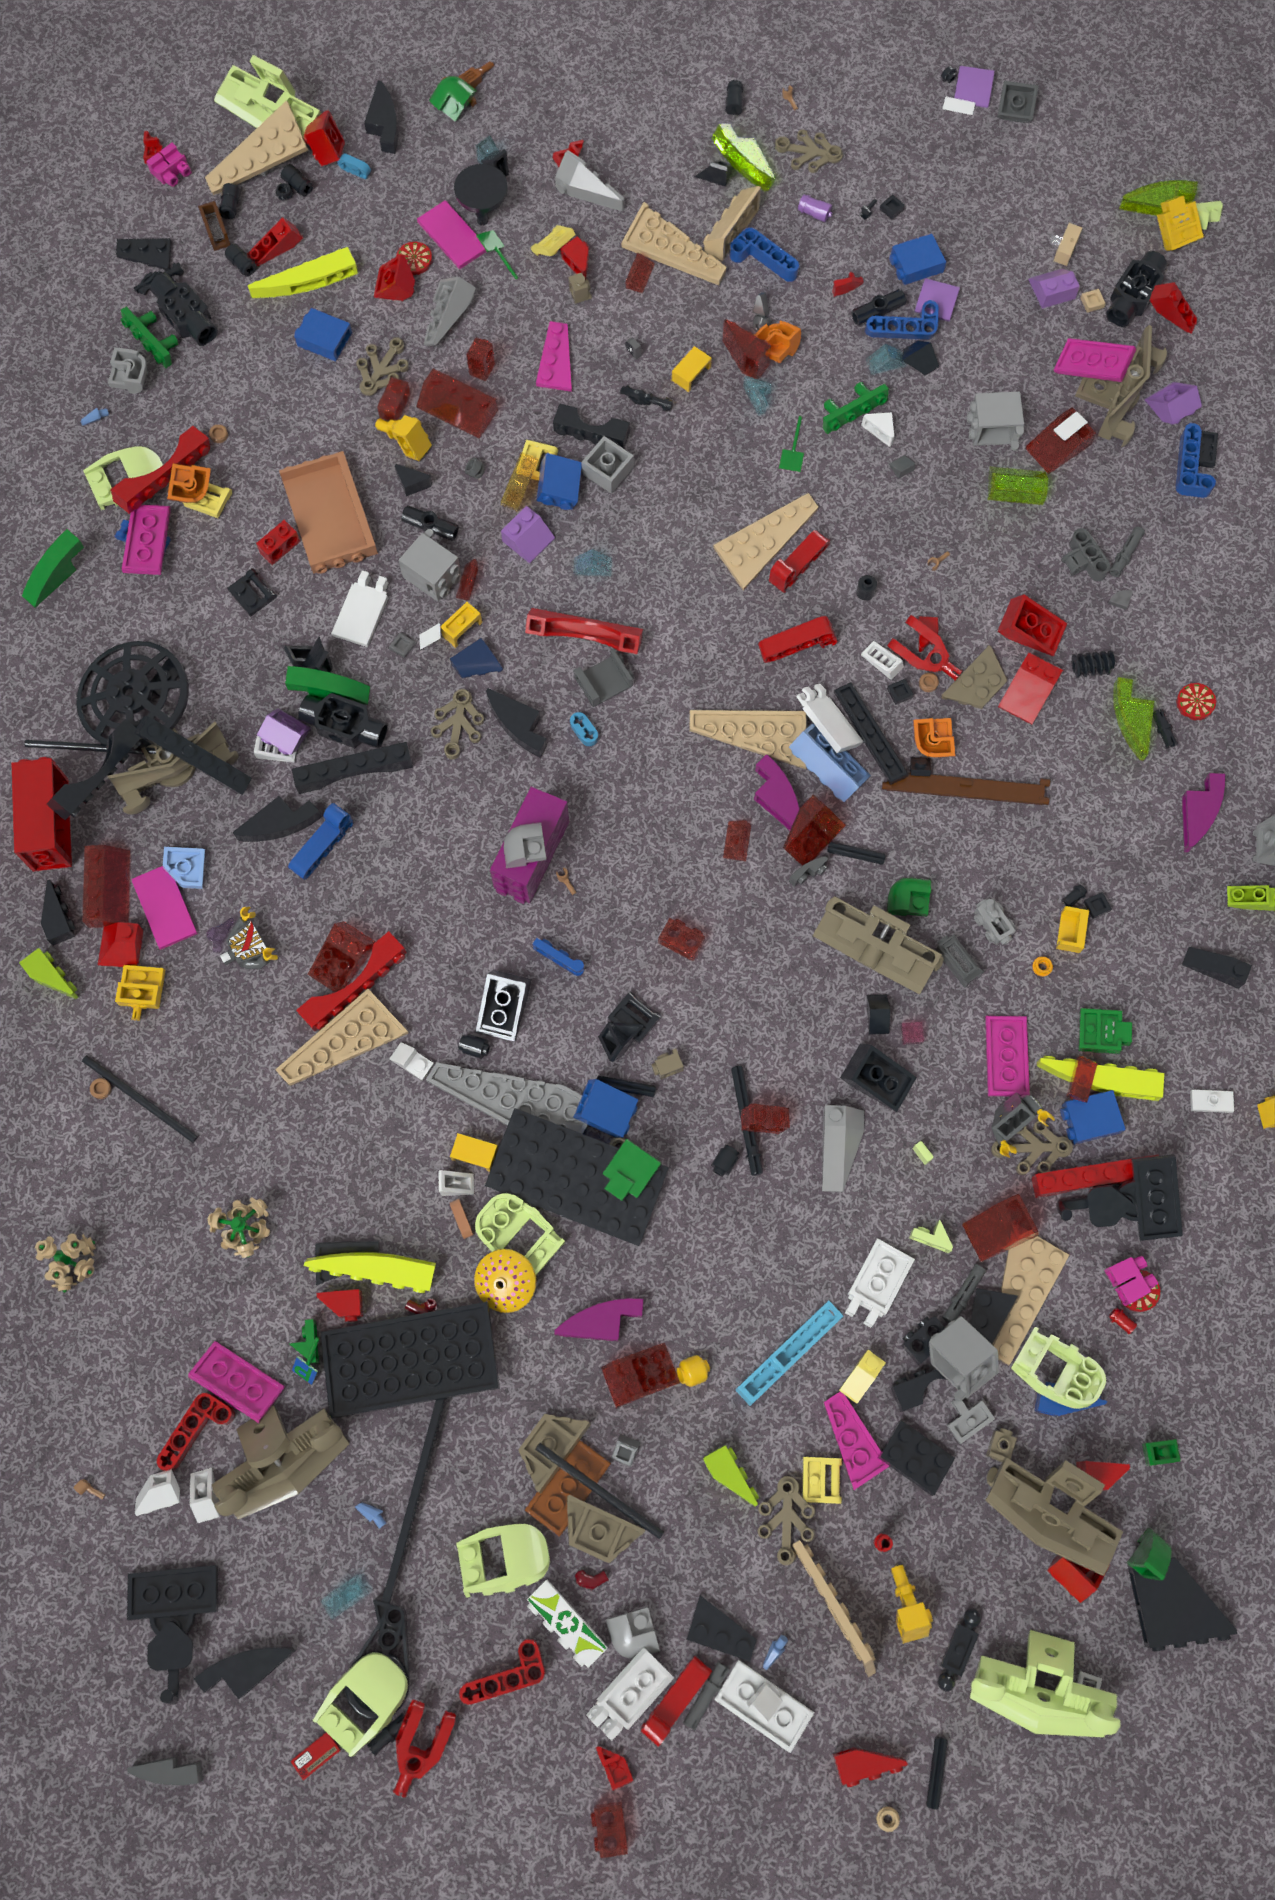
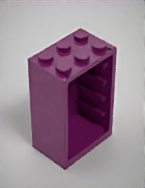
(554, 818)

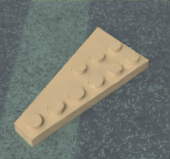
(265, 148)
(668, 245)
(757, 544)
(753, 730)
(351, 1033)
(1030, 1275)
(839, 1611)

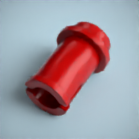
(1122, 1320)

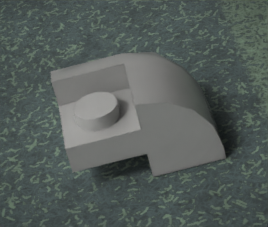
(128, 370)
(524, 845)
(633, 1632)

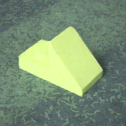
(1209, 212)
(938, 1240)

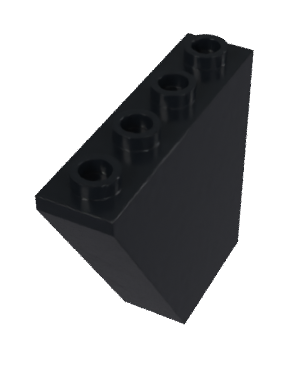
(1176, 1610)

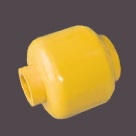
(693, 1371)

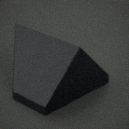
(717, 173)
(921, 357)
(297, 654)
(318, 658)
(617, 1038)

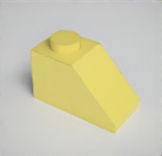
(862, 1376)

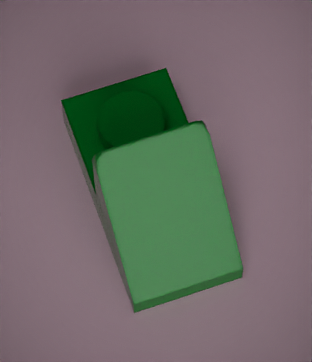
(309, 1332)
(1161, 1452)

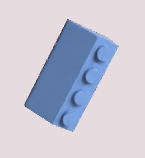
(834, 769)

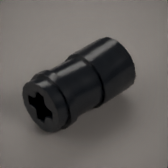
(734, 98)
(295, 179)
(229, 201)
(239, 259)

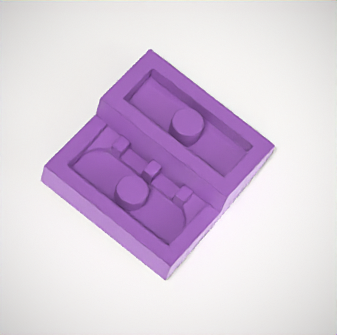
(974, 85)
(942, 294)

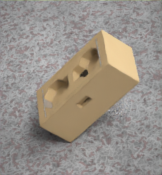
(1066, 243)

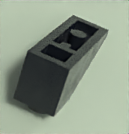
(1218, 966)

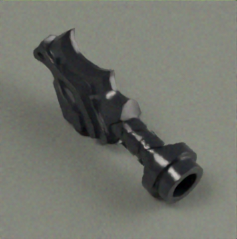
(144, 285)
(640, 397)

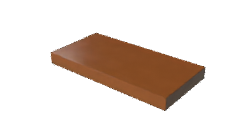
(551, 1504)

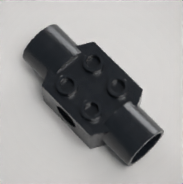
(1135, 288)
(183, 309)
(343, 721)

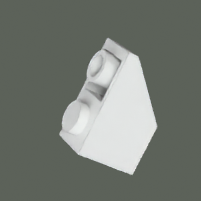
(158, 1492)

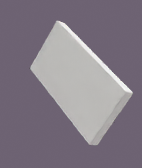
(786, 1723)

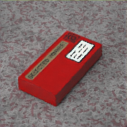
(315, 1755)

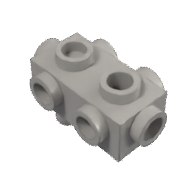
(992, 917)

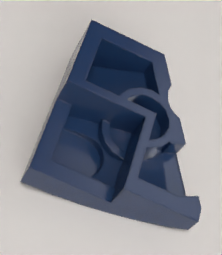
(475, 660)

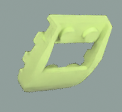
(136, 461)
(503, 1220)
(1079, 1381)
(524, 1556)
(378, 1685)

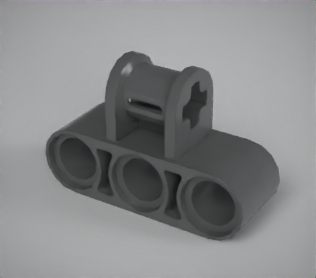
(1079, 560)

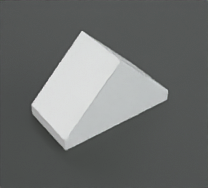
(880, 425)
(455, 1183)

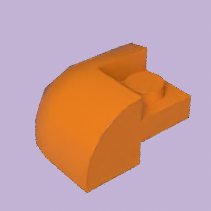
(782, 337)
(188, 483)
(934, 737)

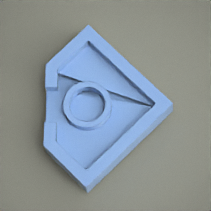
(185, 866)

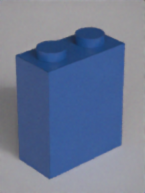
(917, 259)
(323, 334)
(559, 481)
(606, 1108)
(1093, 1119)

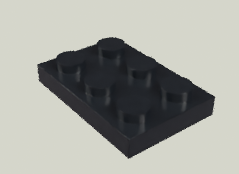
(916, 1458)

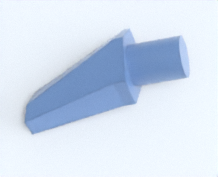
(94, 416)
(371, 1513)
(775, 1651)

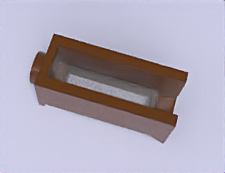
(214, 225)

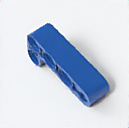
(764, 250)
(901, 322)
(1190, 475)
(321, 842)

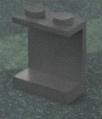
(604, 679)

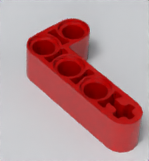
(786, 572)
(797, 639)
(190, 1434)
(501, 1677)
(675, 1701)

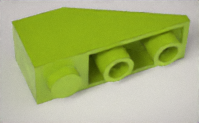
(42, 971)
(725, 1471)

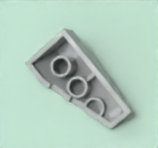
(580, 183)
(452, 299)
(841, 1138)

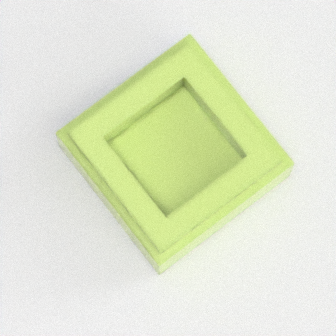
(923, 1153)

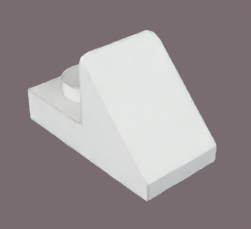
(411, 1061)

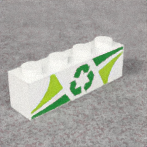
(567, 1623)

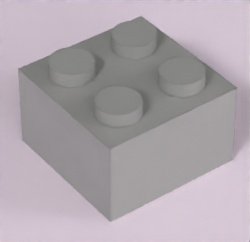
(607, 464)

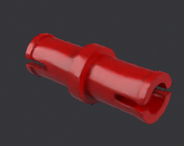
(888, 1542)

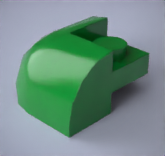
(452, 96)
(909, 897)

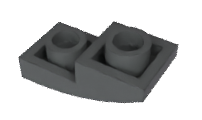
(814, 867)

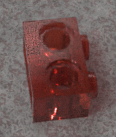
(480, 358)
(394, 399)
(678, 943)
(765, 1118)
(615, 1829)

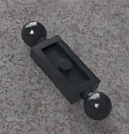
(959, 1650)

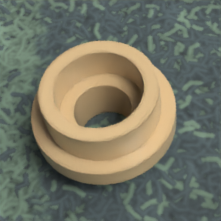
(888, 1827)

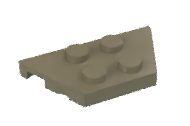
(978, 682)
(557, 1434)
(598, 1531)

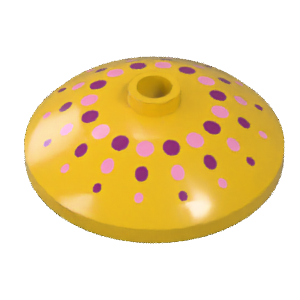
(516, 1275)

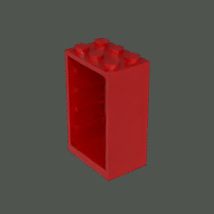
(40, 834)

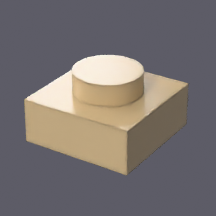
(1092, 300)

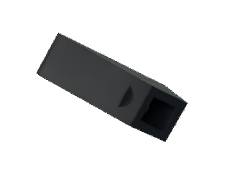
(54, 916)

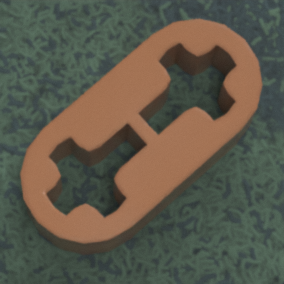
(461, 1219)

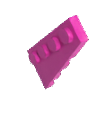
(555, 360)
(854, 1441)

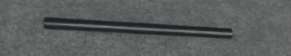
(78, 746)
(139, 1099)
(600, 1491)

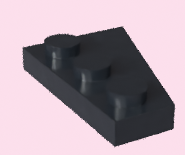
(151, 251)
(327, 1248)
(991, 1312)
(719, 1632)

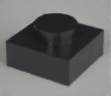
(892, 207)
(900, 691)
(920, 766)
(1097, 905)

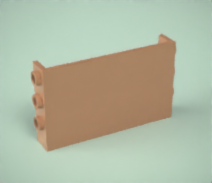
(328, 512)

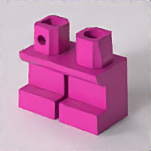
(168, 165)
(1137, 1286)

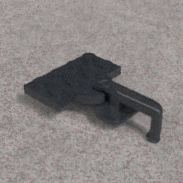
(1152, 1202)
(167, 1598)

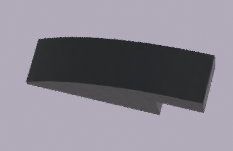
(382, 119)
(517, 721)
(277, 821)
(243, 1669)

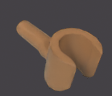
(788, 95)
(937, 560)
(566, 881)
(84, 1485)

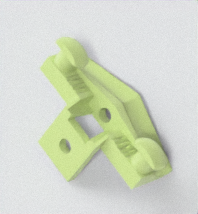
(245, 95)
(1068, 1710)

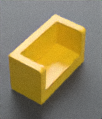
(690, 367)
(460, 623)
(1072, 929)
(474, 1151)

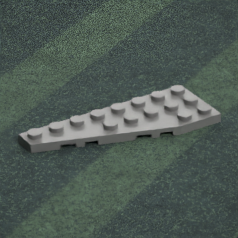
(501, 1093)

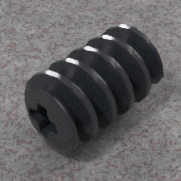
(1092, 663)

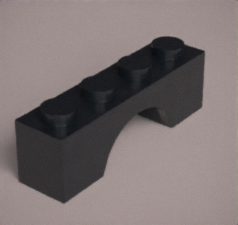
(568, 422)
(910, 1393)

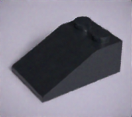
(503, 1004)
(878, 1076)

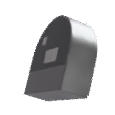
(633, 347)

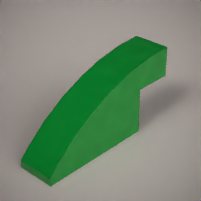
(52, 568)
(322, 683)
(1152, 1556)

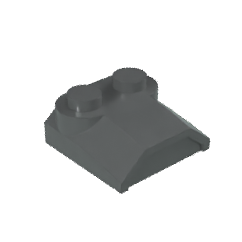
(1017, 101)

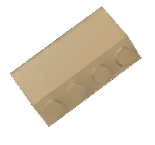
(733, 222)

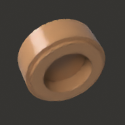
(218, 433)
(928, 682)
(100, 1088)

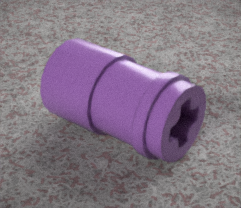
(816, 208)

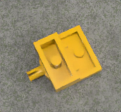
(140, 988)

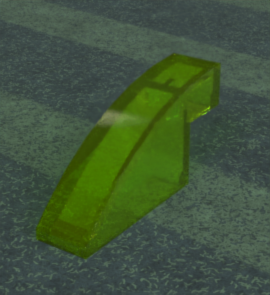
(744, 156)
(1149, 197)
(1133, 717)

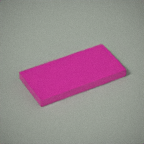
(451, 234)
(1095, 359)
(146, 540)
(164, 907)
(1007, 1055)
(236, 1381)

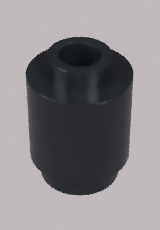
(866, 587)
(474, 1046)
(725, 1161)

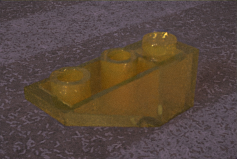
(519, 482)

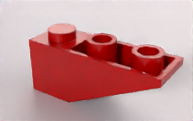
(277, 241)
(1172, 305)
(861, 1764)

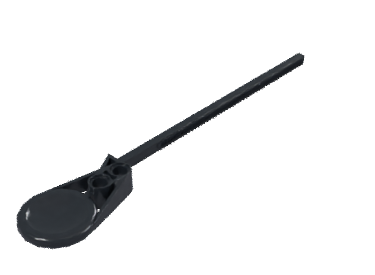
(384, 1608)

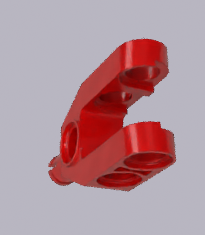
(946, 666)
(426, 1758)

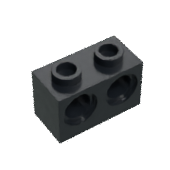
(922, 1336)

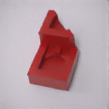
(152, 146)
(574, 147)
(846, 285)
(932, 623)
(615, 1768)

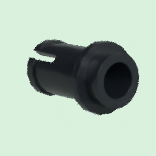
(1074, 896)

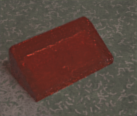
(639, 273)
(467, 580)
(737, 840)
(1082, 1079)

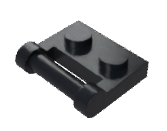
(247, 597)
(622, 1014)

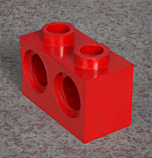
(278, 542)

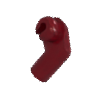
(428, 1306)
(590, 1582)

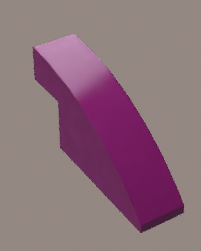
(776, 793)
(1201, 809)
(600, 1320)

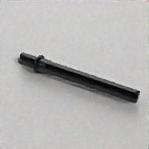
(751, 1144)

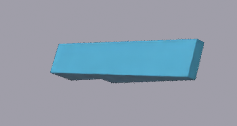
(789, 1353)

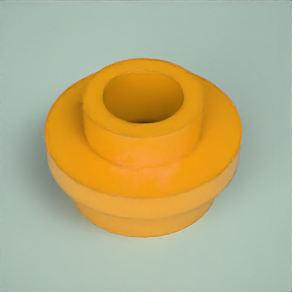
(1042, 960)

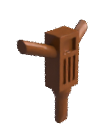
(474, 77)

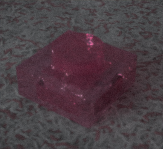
(912, 1033)

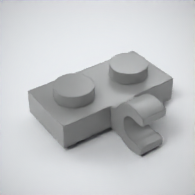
(970, 1420)

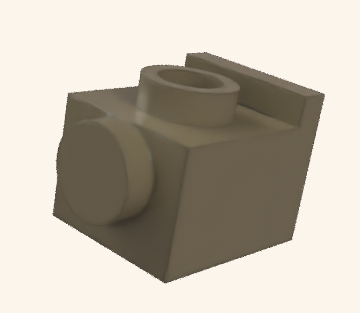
(579, 288)
(667, 1065)
(995, 1451)

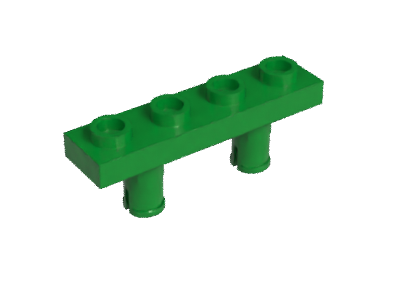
(150, 343)
(864, 404)

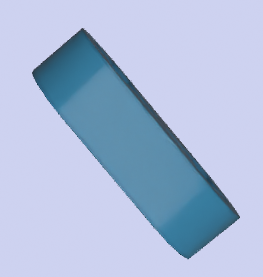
(354, 166)
(580, 731)

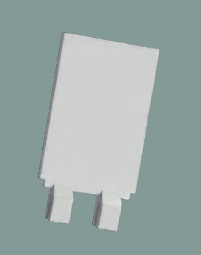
(361, 610)
(829, 719)
(878, 1281)
(630, 1694)

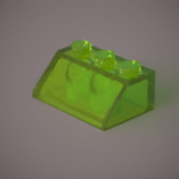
(1017, 485)

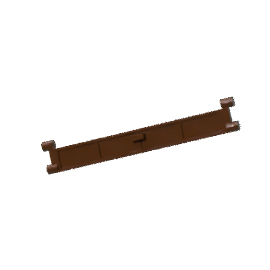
(973, 788)

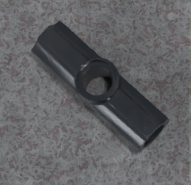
(878, 306)
(439, 526)

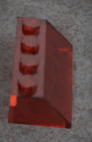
(456, 403)
(105, 885)

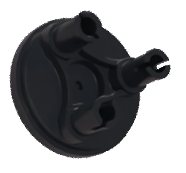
(480, 190)

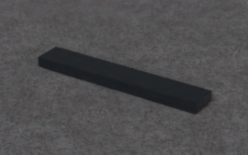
(870, 733)

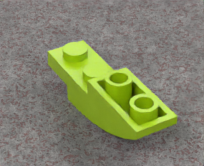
(1251, 897)

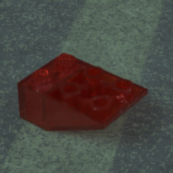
(747, 350)
(1052, 450)
(812, 831)
(341, 956)
(1000, 1228)
(640, 1375)

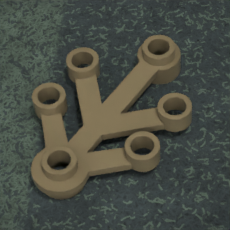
(810, 150)
(381, 369)
(457, 721)
(1036, 1148)
(787, 1516)

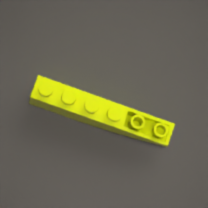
(307, 276)
(1123, 1081)
(378, 1267)

